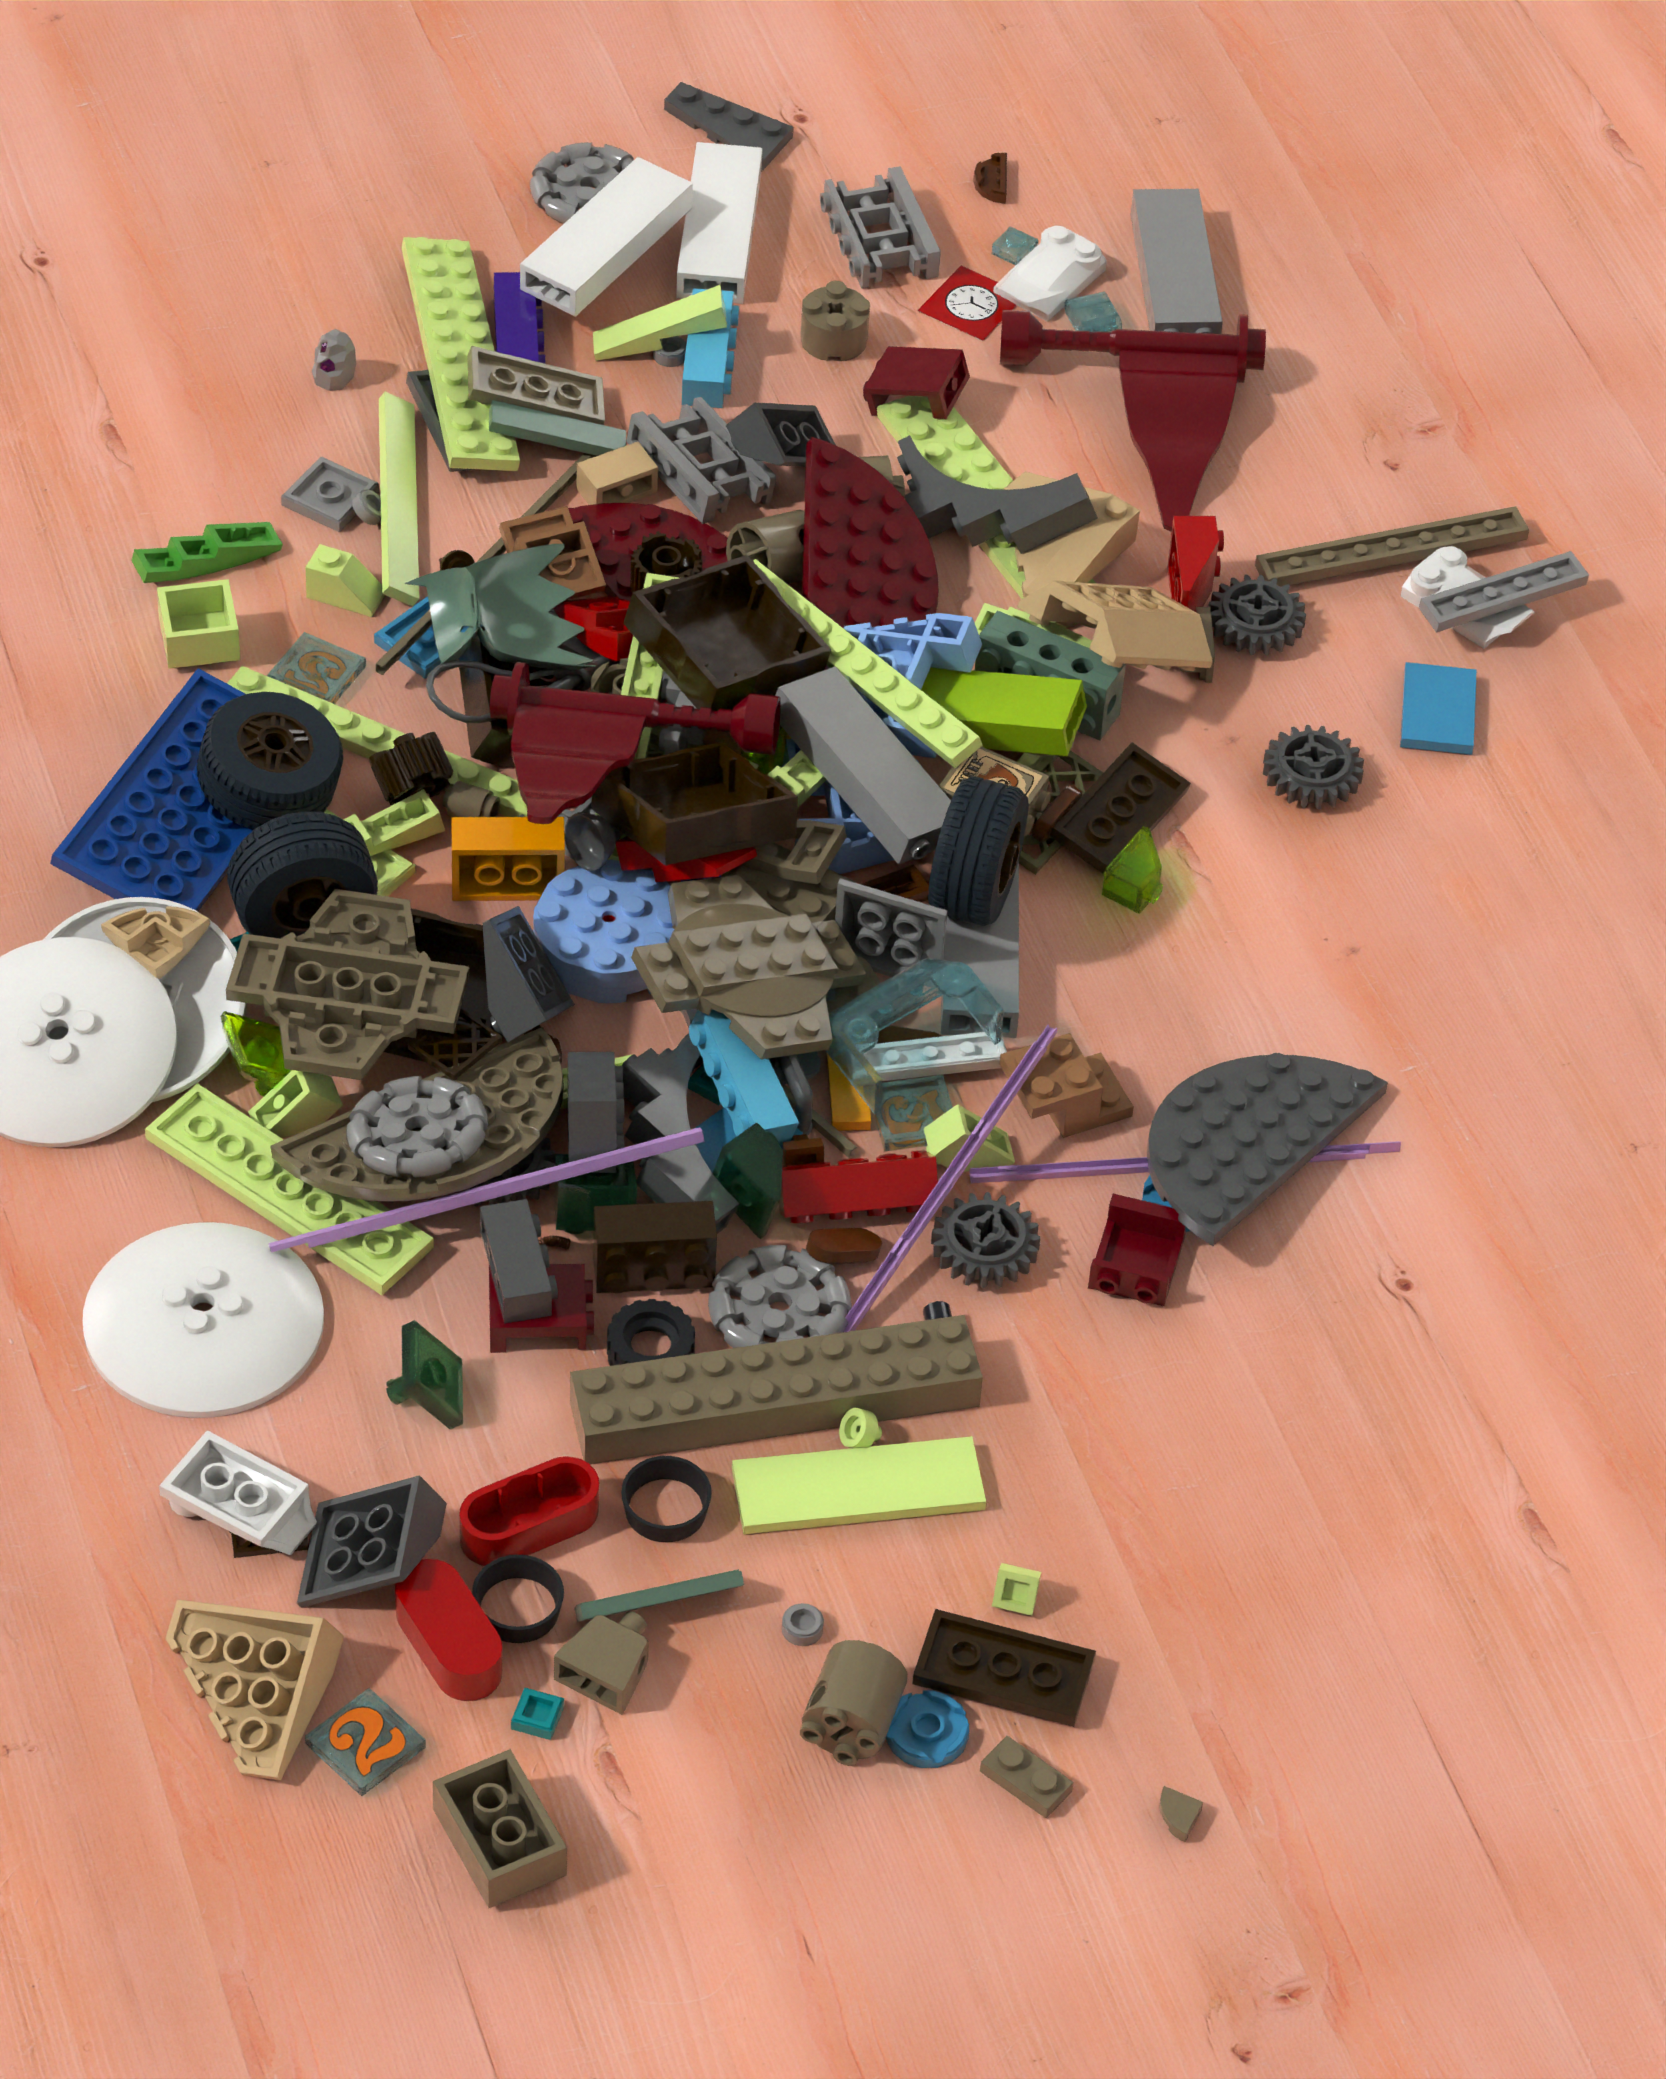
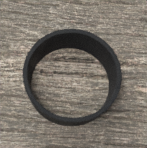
(666, 1468)
(521, 1567)

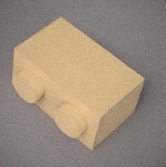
(617, 476)

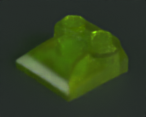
(255, 1050)

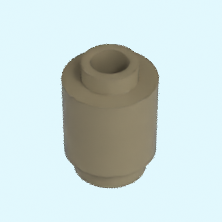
(470, 801)

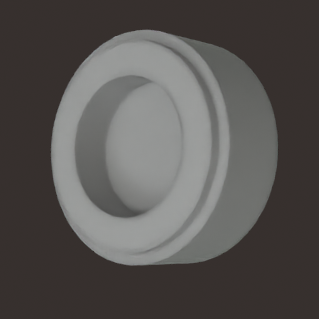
(672, 352)
(367, 506)
(802, 1624)

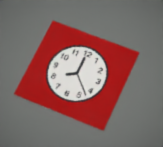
(967, 303)

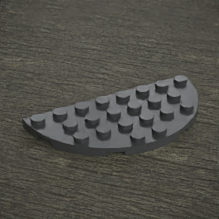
(1247, 1129)

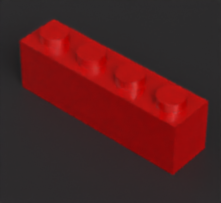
(857, 1186)

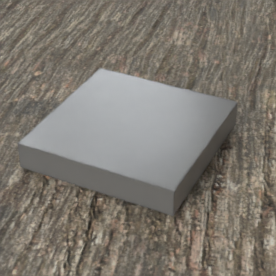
(327, 493)

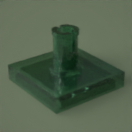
(429, 1376)

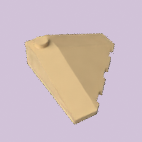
(1083, 551)
(257, 1674)

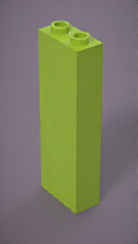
(1012, 709)

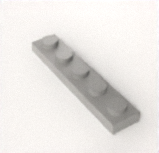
(1503, 591)

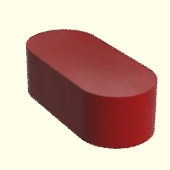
(529, 1510)
(449, 1631)

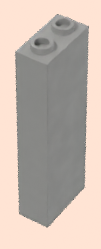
(1175, 261)
(864, 763)
(994, 958)

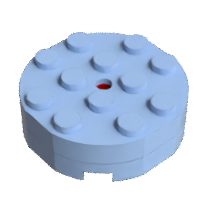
(595, 922)

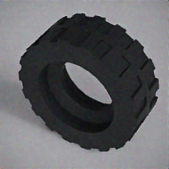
(649, 1316)

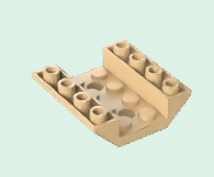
(1130, 622)

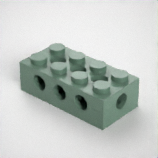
(1028, 650)

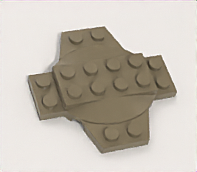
(750, 965)
(347, 984)

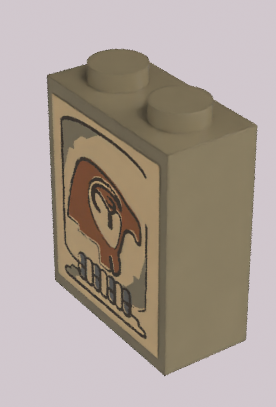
(1001, 769)

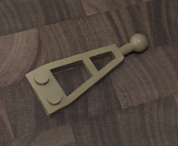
(810, 856)

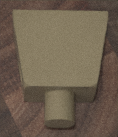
(605, 1660)

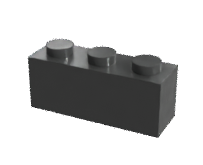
(517, 1261)

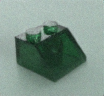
(753, 1175)
(579, 1194)

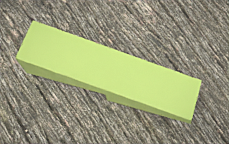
(645, 332)
(400, 823)

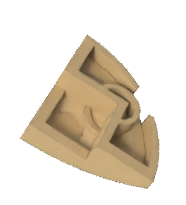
(157, 937)

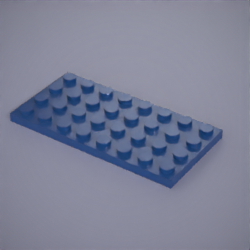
(151, 822)

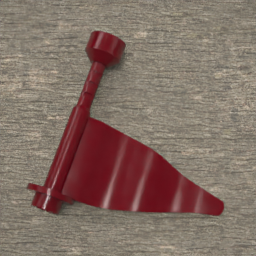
(1173, 391)
(575, 738)

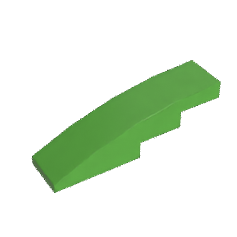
(217, 550)

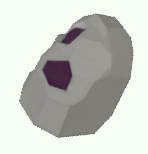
(334, 361)

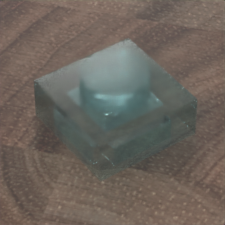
(1013, 245)

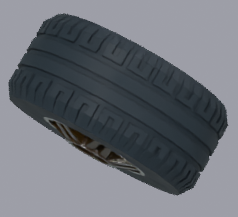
(268, 758)
(978, 850)
(292, 868)

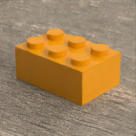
(505, 858)

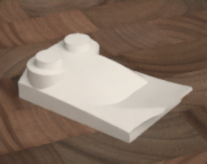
(1052, 272)
(1447, 570)
(240, 1494)

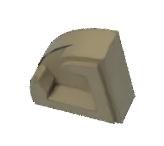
(1179, 1812)

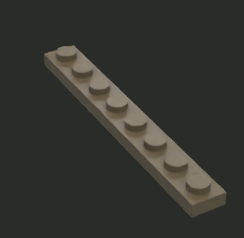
(1392, 547)

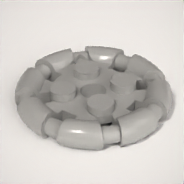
(569, 188)
(447, 1120)
(774, 1285)

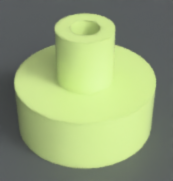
(859, 1428)

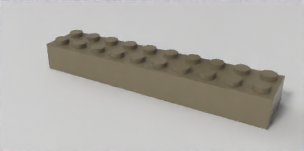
(774, 1389)

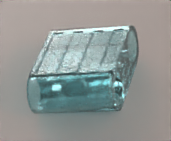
(1092, 313)

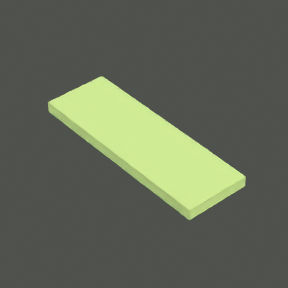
(858, 1485)

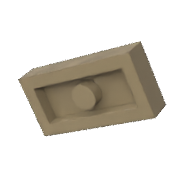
(1026, 1776)

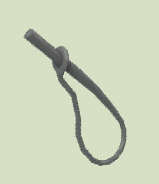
(571, 682)

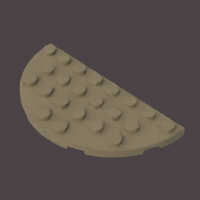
(522, 1099)

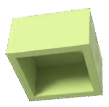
(198, 623)

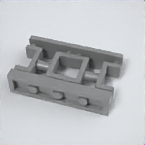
(885, 248)
(697, 432)

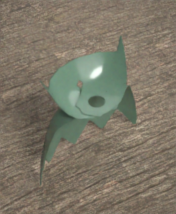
(511, 606)

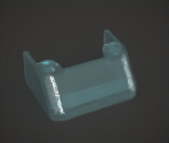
(858, 1022)

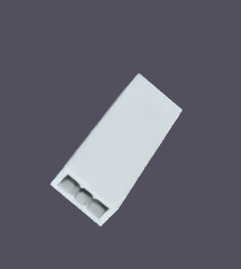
(721, 219)
(606, 236)

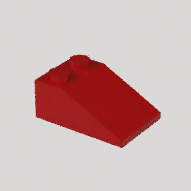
(1194, 559)

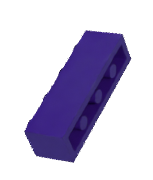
(517, 319)

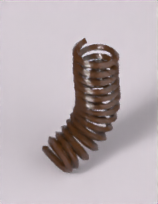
(555, 1241)

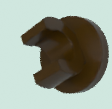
(456, 559)

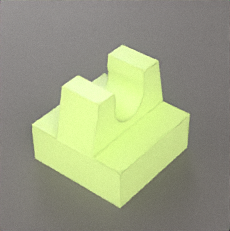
(1016, 1589)

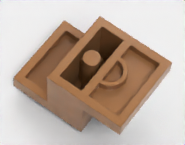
(575, 565)
(1070, 1087)

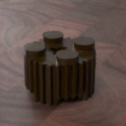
(664, 557)
(412, 767)

